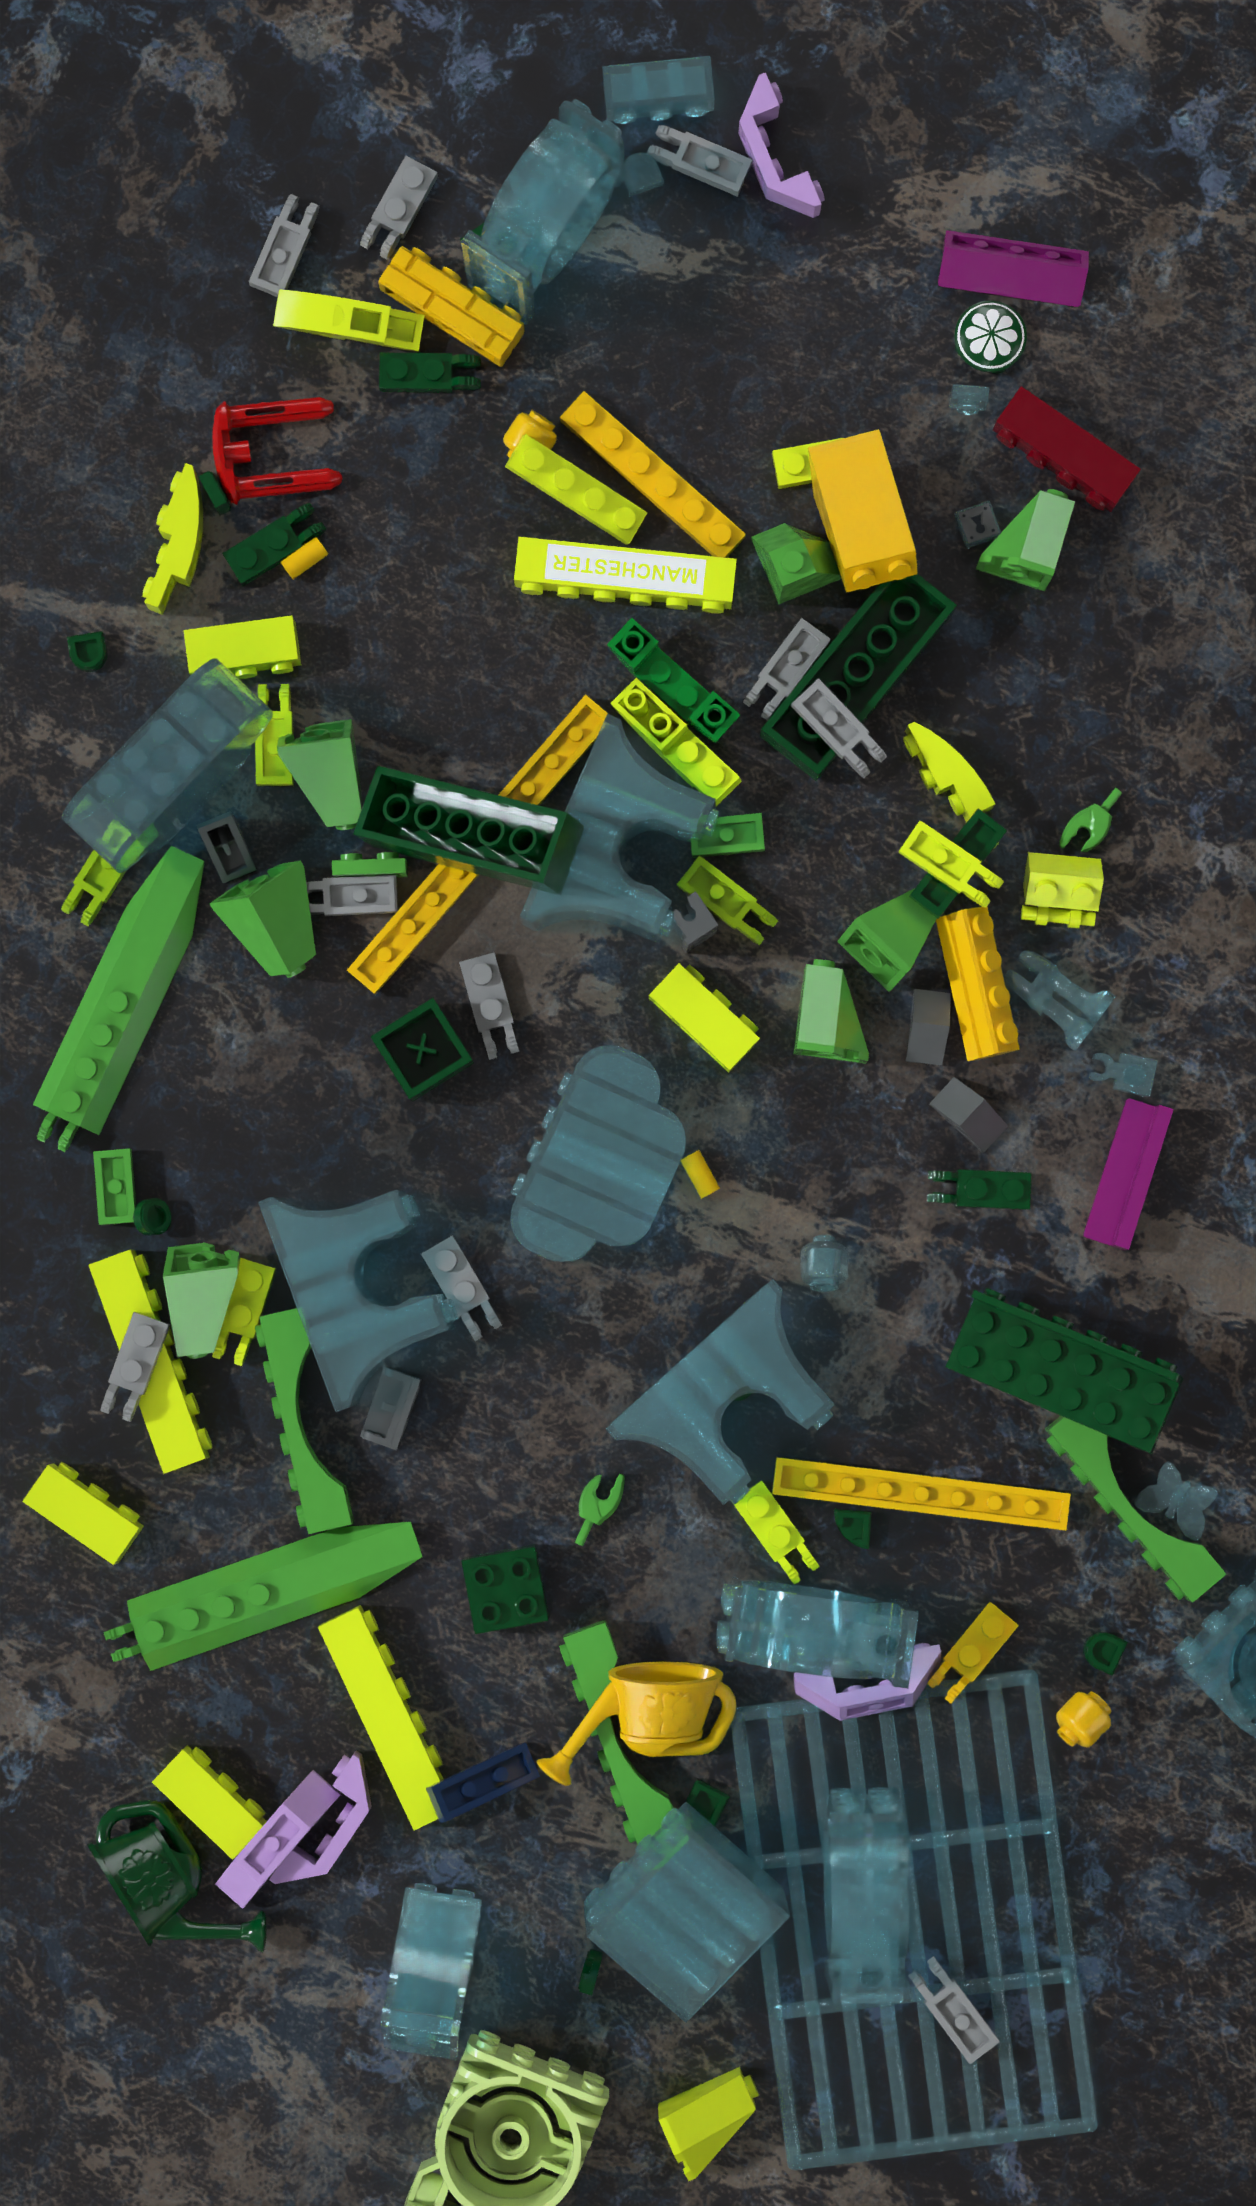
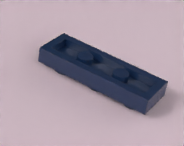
(482, 1782)

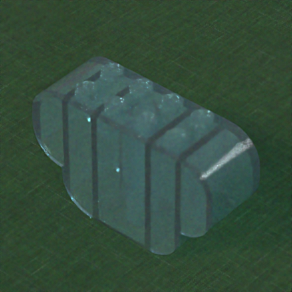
(169, 767)
(600, 1160)

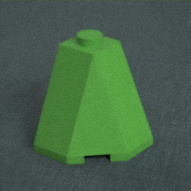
(1031, 542)
(795, 561)
(326, 770)
(272, 918)
(827, 1016)
(198, 1295)

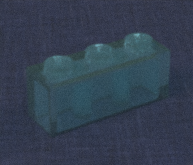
(658, 89)

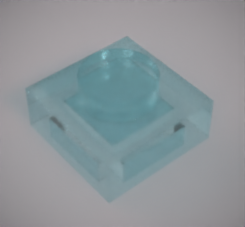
(968, 398)

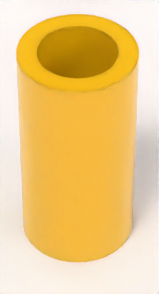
(304, 558)
(700, 1174)

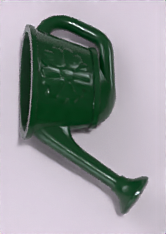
(160, 1881)

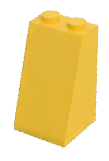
(862, 511)

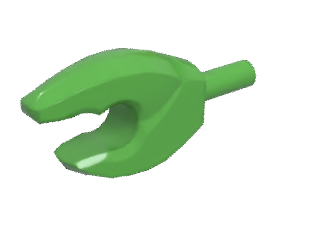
(1094, 819)
(595, 1509)

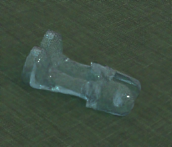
(1040, 992)

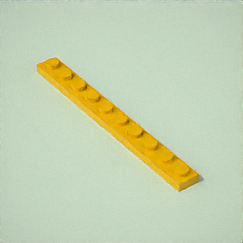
(448, 884)

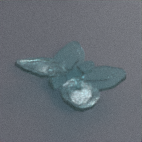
(1179, 1498)

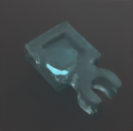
(1130, 1073)

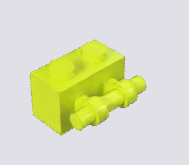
(1062, 883)

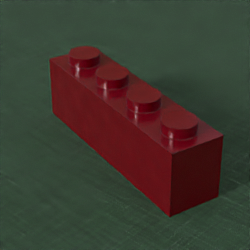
(1065, 450)

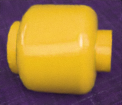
(534, 426)
(1083, 1719)

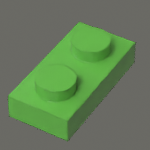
(732, 836)
(354, 866)
(114, 1186)

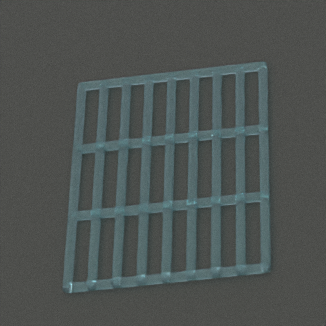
(995, 1983)

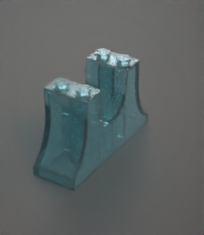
(615, 802)
(324, 1269)
(735, 1359)
(431, 1972)

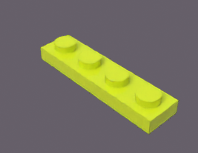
(576, 489)

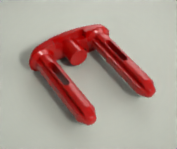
(229, 453)

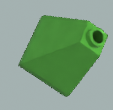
(889, 938)

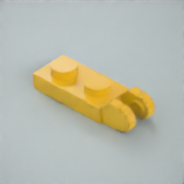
(975, 1649)

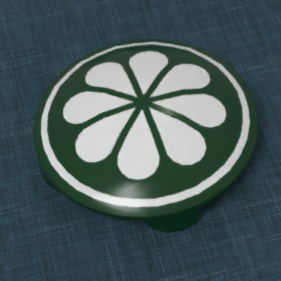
(990, 336)

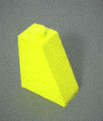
(706, 2118)

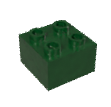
(422, 1050)
(505, 1589)

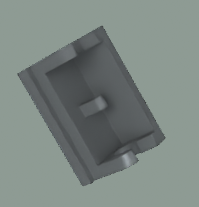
(696, 925)
(391, 1408)

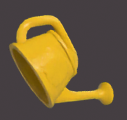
(658, 1712)

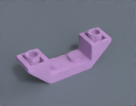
(794, 193)
(861, 1701)
(353, 1784)
(277, 1838)

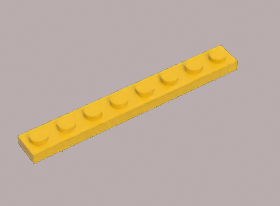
(921, 1493)

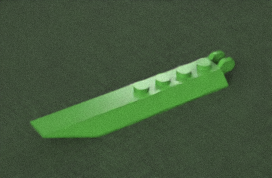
(122, 999)
(264, 1591)

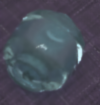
(824, 1264)

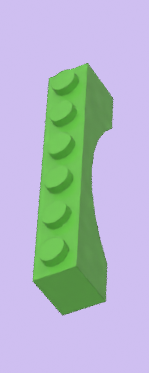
(322, 1496)
(1185, 1563)
(592, 1656)

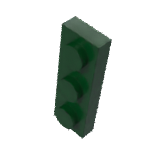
(977, 838)

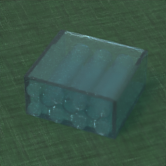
(685, 1911)

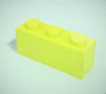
(246, 646)
(705, 1016)
(84, 1512)
(210, 1800)

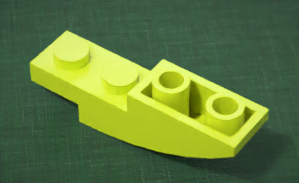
(348, 319)
(183, 526)
(675, 742)
(947, 770)

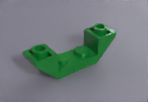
(670, 683)

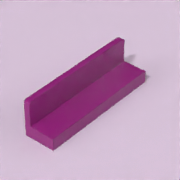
(1013, 268)
(1127, 1174)

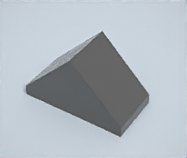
(226, 846)
(928, 1027)
(969, 1114)

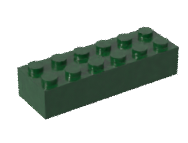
(862, 664)
(469, 830)

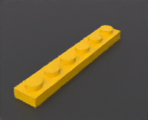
(652, 476)

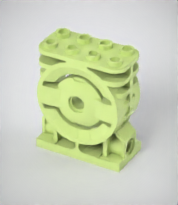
(493, 2065)

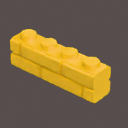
(451, 305)
(977, 983)

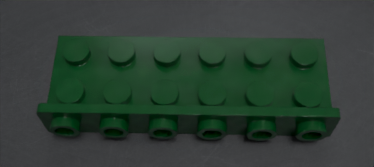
(1065, 1370)

